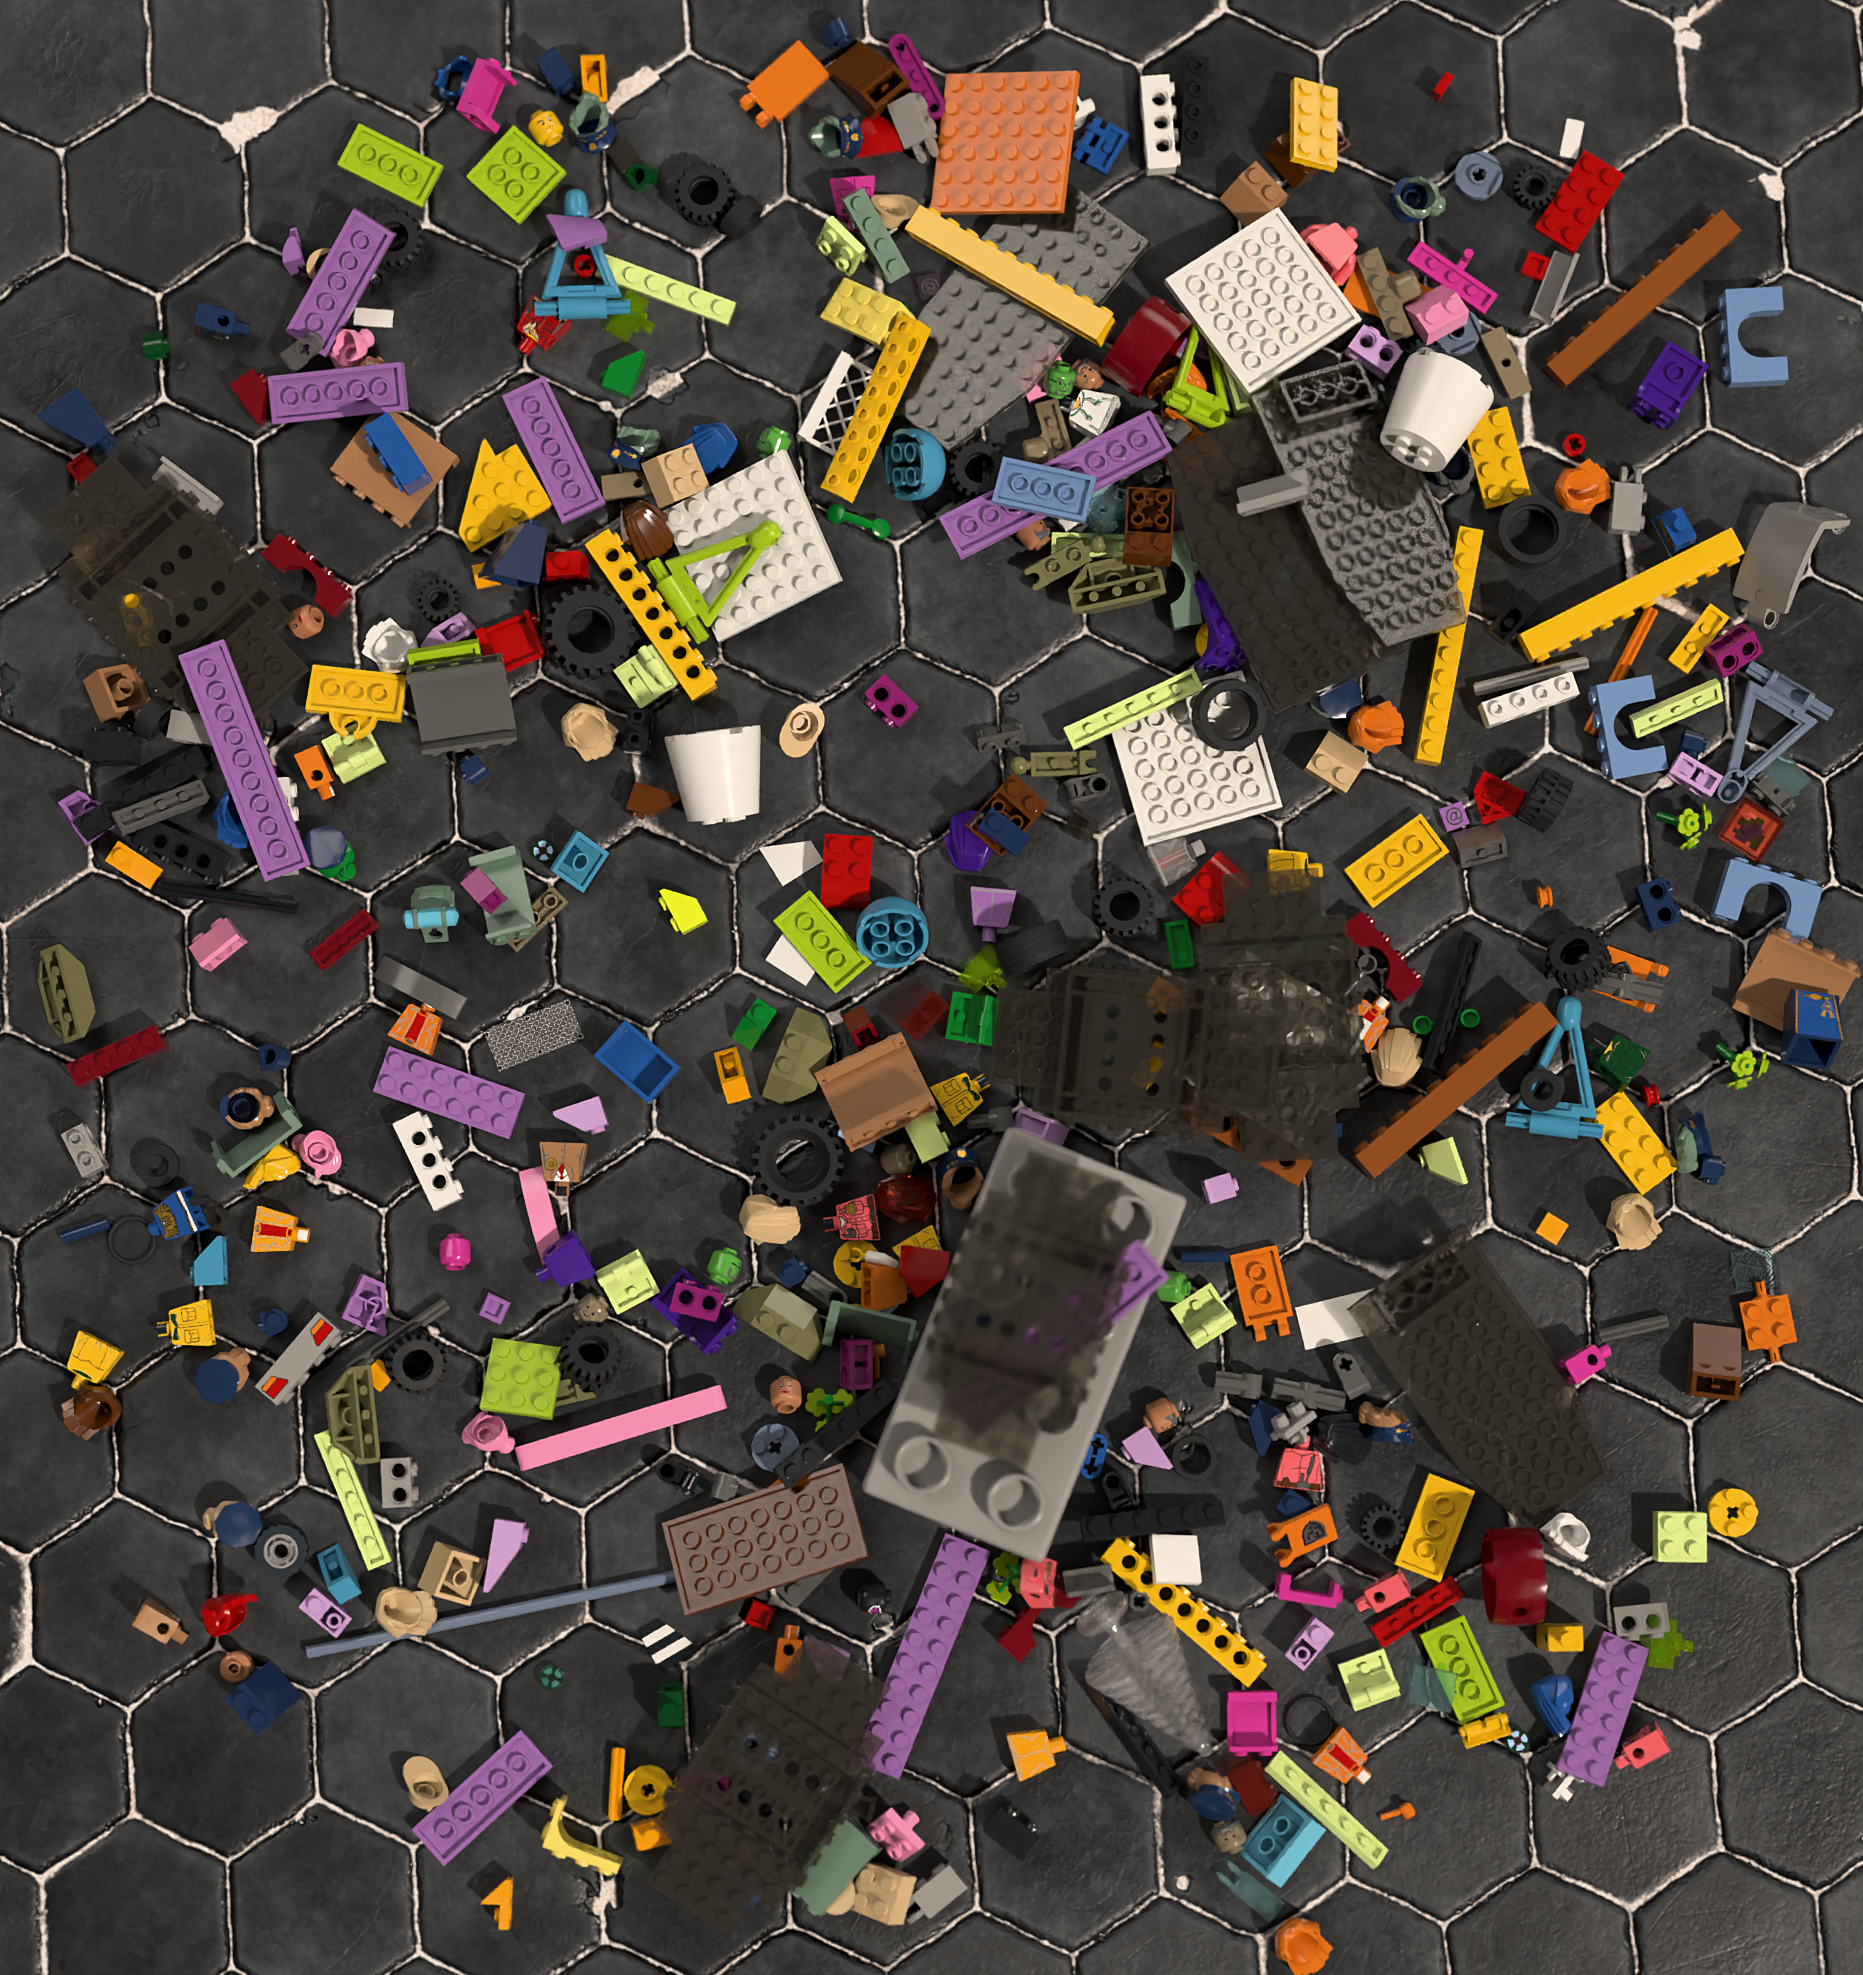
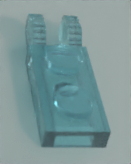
(1253, 1893)

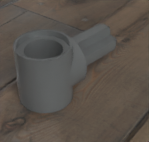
(1174, 431)
(997, 1119)
(727, 1488)

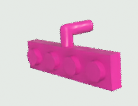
(1452, 276)

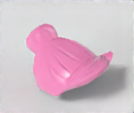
(351, 348)
(318, 1152)
(488, 1434)

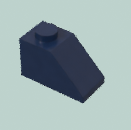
(555, 72)
(1003, 832)
(1260, 1424)
(1293, 1504)

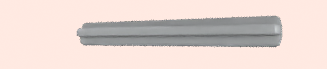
(1530, 676)

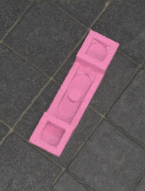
(539, 1208)

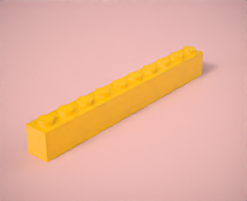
(1011, 275)
(1630, 595)
(1447, 655)

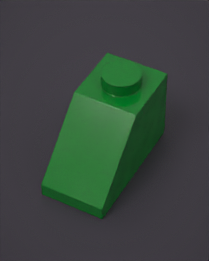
(623, 375)

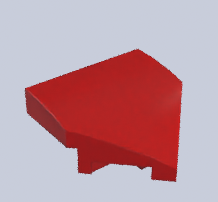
(879, 138)
(1496, 797)
(922, 1267)

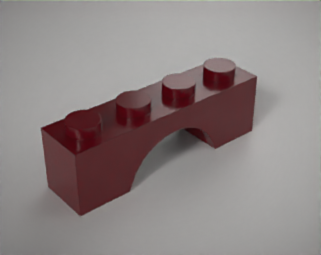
(286, 556)
(1400, 979)
(116, 1055)
(1019, 1637)

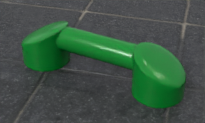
(880, 528)
(1468, 1020)

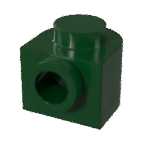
(641, 176)
(156, 346)

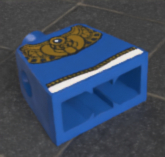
(1674, 530)
(177, 1217)

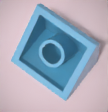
(579, 861)

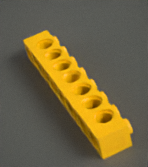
(876, 408)
(599, 549)
(1245, 1671)

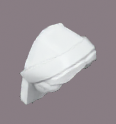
(388, 646)
(1567, 1536)

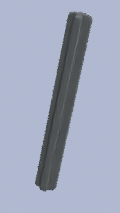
(416, 1323)

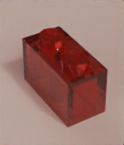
(925, 1016)
(1251, 1786)

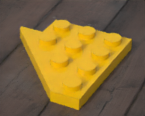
(500, 496)

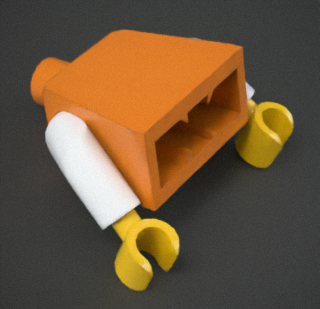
(880, 1283)

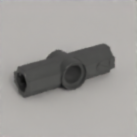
(1631, 988)
(1308, 1394)

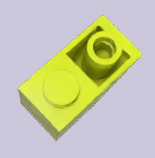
(685, 911)

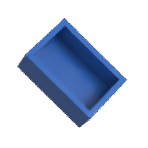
(397, 454)
(637, 1062)

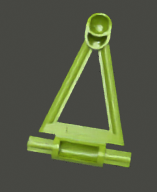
(1193, 401)
(683, 595)

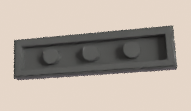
(161, 807)

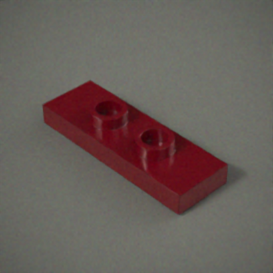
(344, 939)

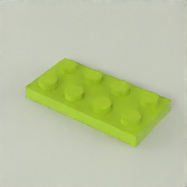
(390, 166)
(822, 942)
(1456, 1650)

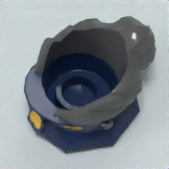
(1456, 473)

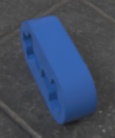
(1099, 1457)

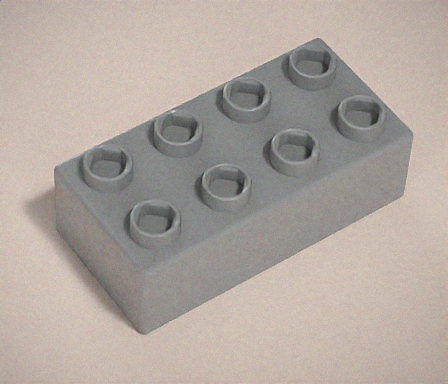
(980, 1493)

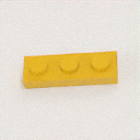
(1697, 638)

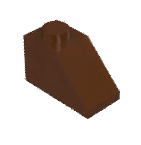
(650, 801)

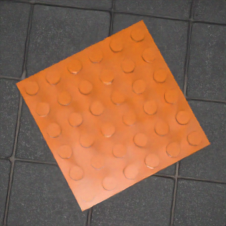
(1005, 143)

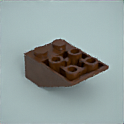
(869, 79)
(1296, 173)
(1148, 526)
(1013, 801)
(1714, 1362)

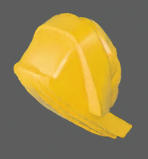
(272, 1166)

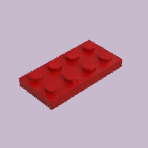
(1579, 202)

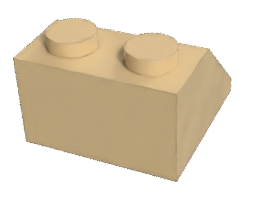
(1336, 763)
(452, 1573)

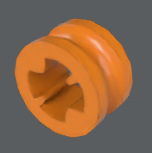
(1544, 896)

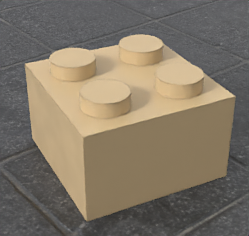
(675, 475)
(883, 1893)

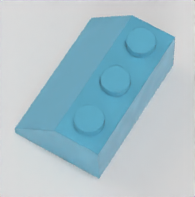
(1281, 1840)

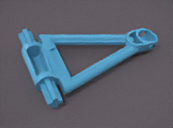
(586, 300)
(1565, 1117)

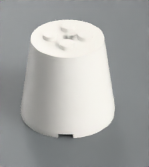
(1434, 410)
(717, 773)

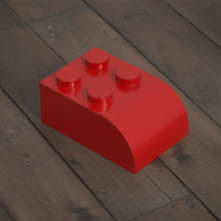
(846, 872)
(1203, 895)

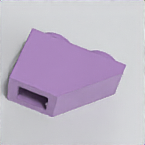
(326, 1611)
(1308, 1643)

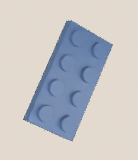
(1044, 490)

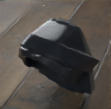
(1341, 1438)

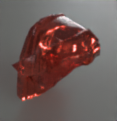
(905, 1197)

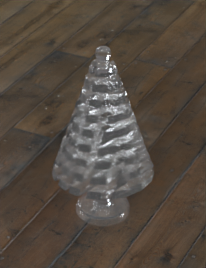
(1144, 1669)

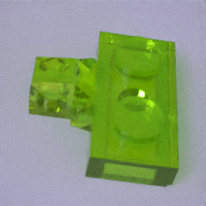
(624, 325)
(983, 971)
(1664, 1649)

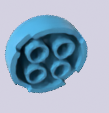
(925, 459)
(892, 932)

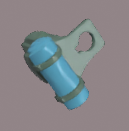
(432, 908)

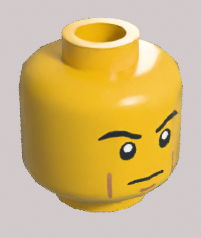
(545, 128)

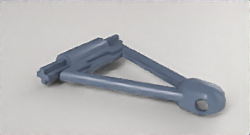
(1782, 696)

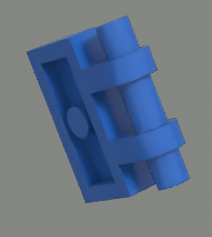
(1107, 148)

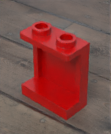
(515, 639)

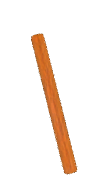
(1628, 654)

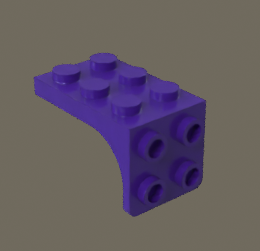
(1667, 386)
(1222, 649)
(701, 1332)

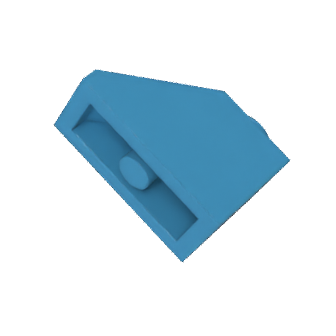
(211, 1265)
(338, 1574)

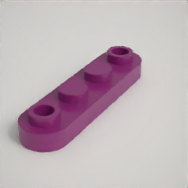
(914, 69)

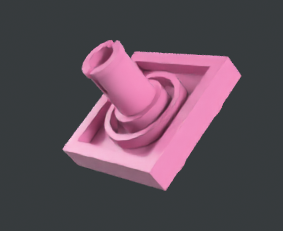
(896, 1834)

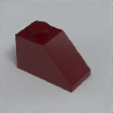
(253, 394)
(861, 1028)

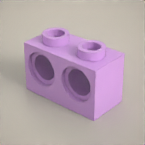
(1370, 356)
(1694, 776)

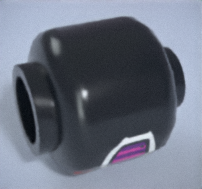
(872, 1597)

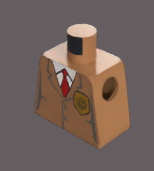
(563, 1164)
(153, 1614)

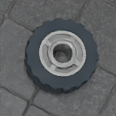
(281, 1565)

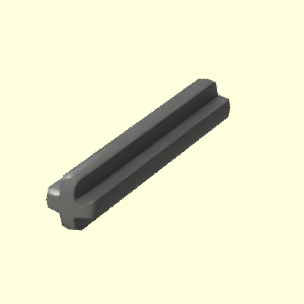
(1633, 1328)

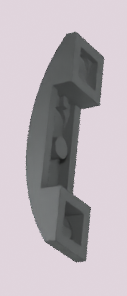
(420, 987)

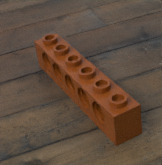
(1292, 1174)

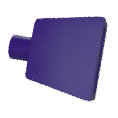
(566, 1261)

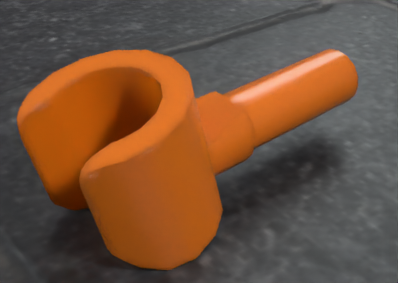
(878, 1352)
(1405, 1809)

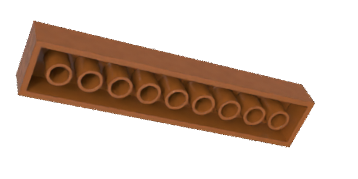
(1451, 1092)

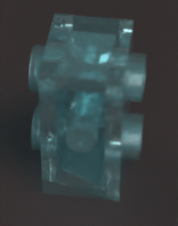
(1107, 509)

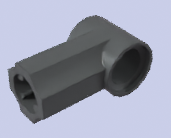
(822, 1288)
(1242, 1384)
(1137, 1604)

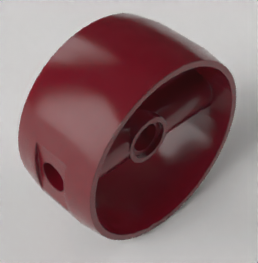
(1146, 346)
(1513, 1576)

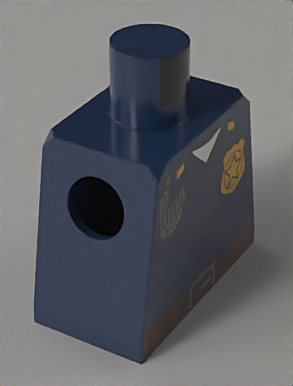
(210, 317)

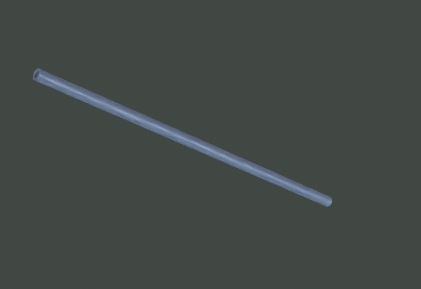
(498, 1613)

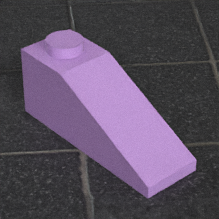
(505, 1544)

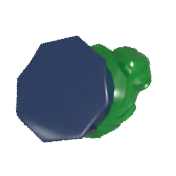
(330, 853)

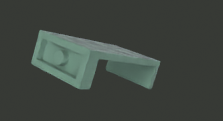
(515, 915)
(260, 1141)
(871, 1325)
(837, 1867)

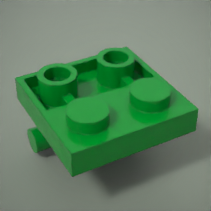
(971, 1019)

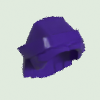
(964, 847)

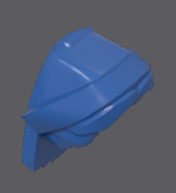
(714, 446)
(230, 827)
(1553, 1701)

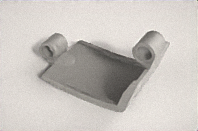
(1779, 557)

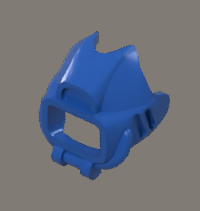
(460, 64)

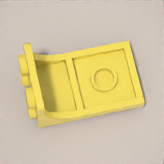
(863, 312)
(564, 1845)

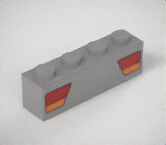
(299, 1358)

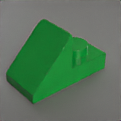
(754, 1024)

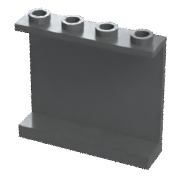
(462, 704)

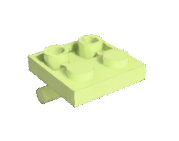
(841, 246)
(646, 676)
(352, 756)
(627, 1281)
(1203, 1316)
(1369, 1679)

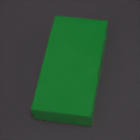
(1179, 944)

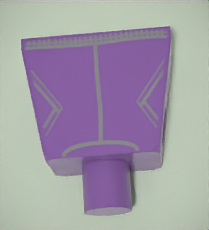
(991, 910)

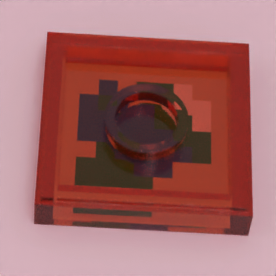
(1751, 830)

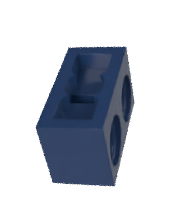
(1651, 906)

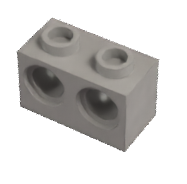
(85, 1150)
(391, 1482)
(1641, 1615)

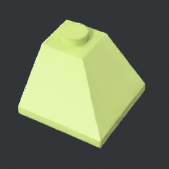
(1443, 1161)

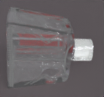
(1174, 858)

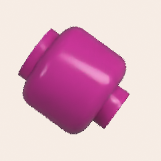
(454, 1252)

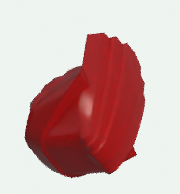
(225, 1612)

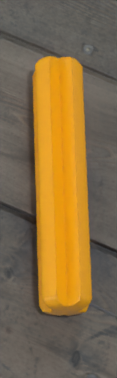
(616, 1784)

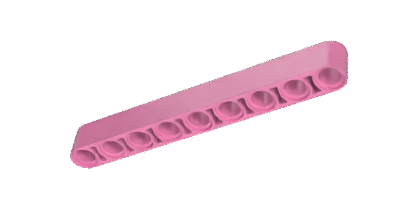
(620, 1427)

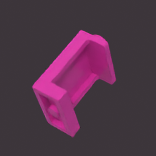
(483, 93)
(1284, 1592)
(1251, 1722)

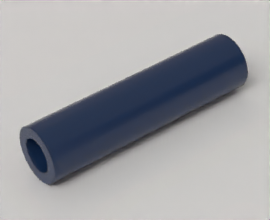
(85, 1230)
(1205, 1256)

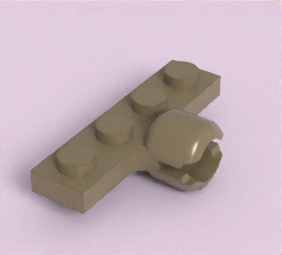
(1389, 293)
(1054, 437)

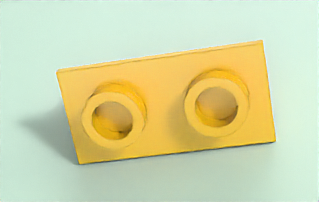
(1485, 1731)

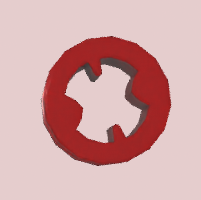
(584, 259)
(1566, 446)
(1651, 1095)

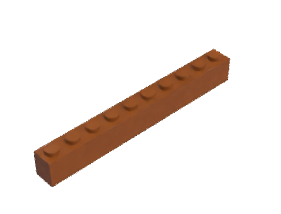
(1642, 299)

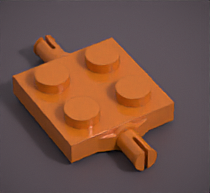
(1767, 1322)

